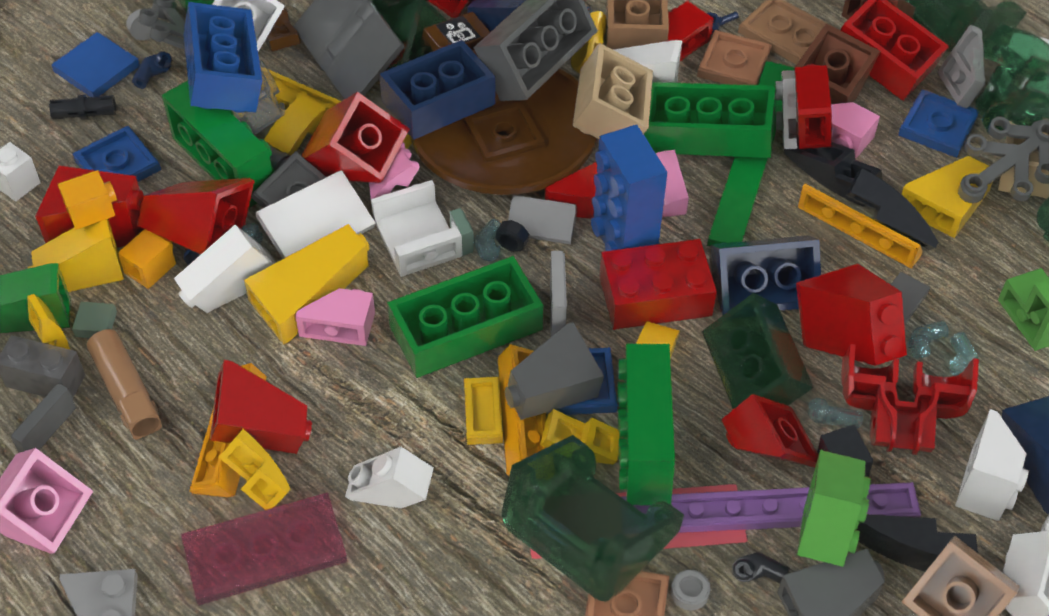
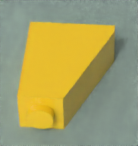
(938, 198)
(84, 256)

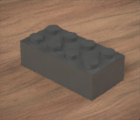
(534, 44)

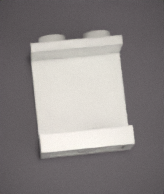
(415, 229)

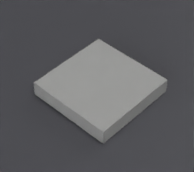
(558, 299)

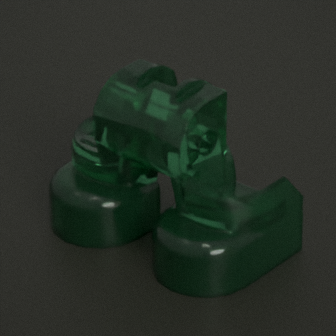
(1018, 57)

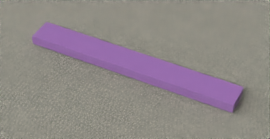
(776, 507)

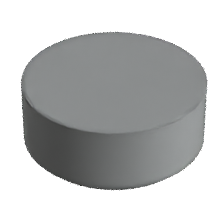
(136, 29)
(690, 590)

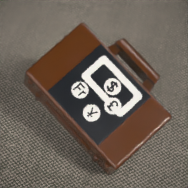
(464, 27)

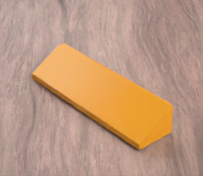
(859, 226)
(523, 436)
(212, 474)

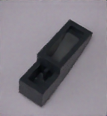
(831, 166)
(891, 208)
(908, 539)

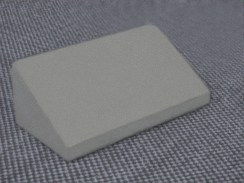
(544, 218)

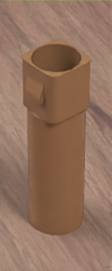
(124, 383)

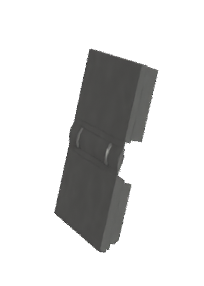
(349, 42)

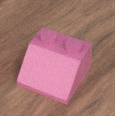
(39, 500)

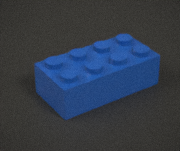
(222, 58)
(628, 190)

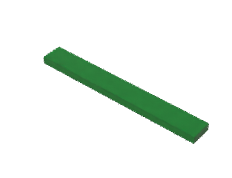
(743, 180)

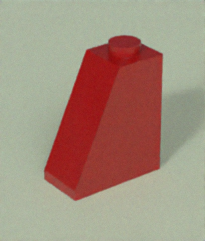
(813, 106)
(260, 409)

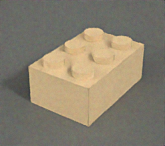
(612, 93)

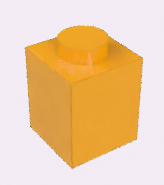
(88, 199)
(147, 258)

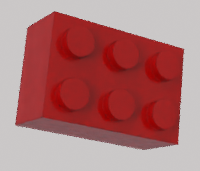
(904, 45)
(657, 284)

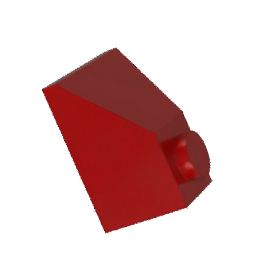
(769, 431)

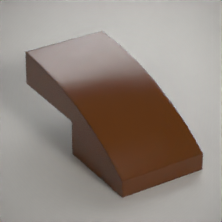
(282, 33)

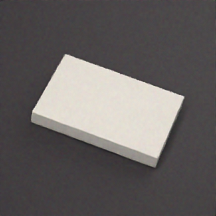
(314, 214)

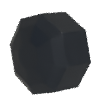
(512, 235)

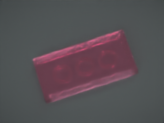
(263, 548)

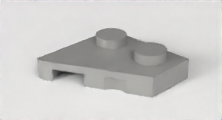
(964, 68)
(787, 117)
(102, 592)

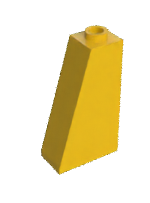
(306, 277)

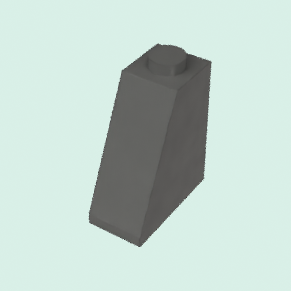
(554, 375)
(832, 588)

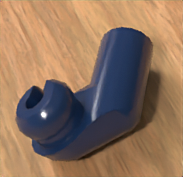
(151, 67)

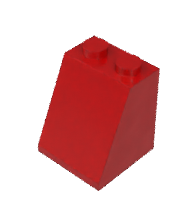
(356, 139)
(196, 211)
(55, 219)
(852, 309)

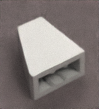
(659, 57)
(221, 270)

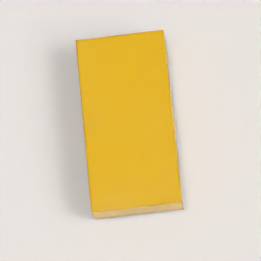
(483, 410)

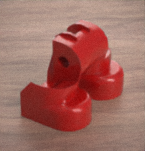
(902, 422)

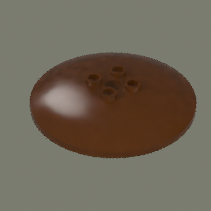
(535, 154)

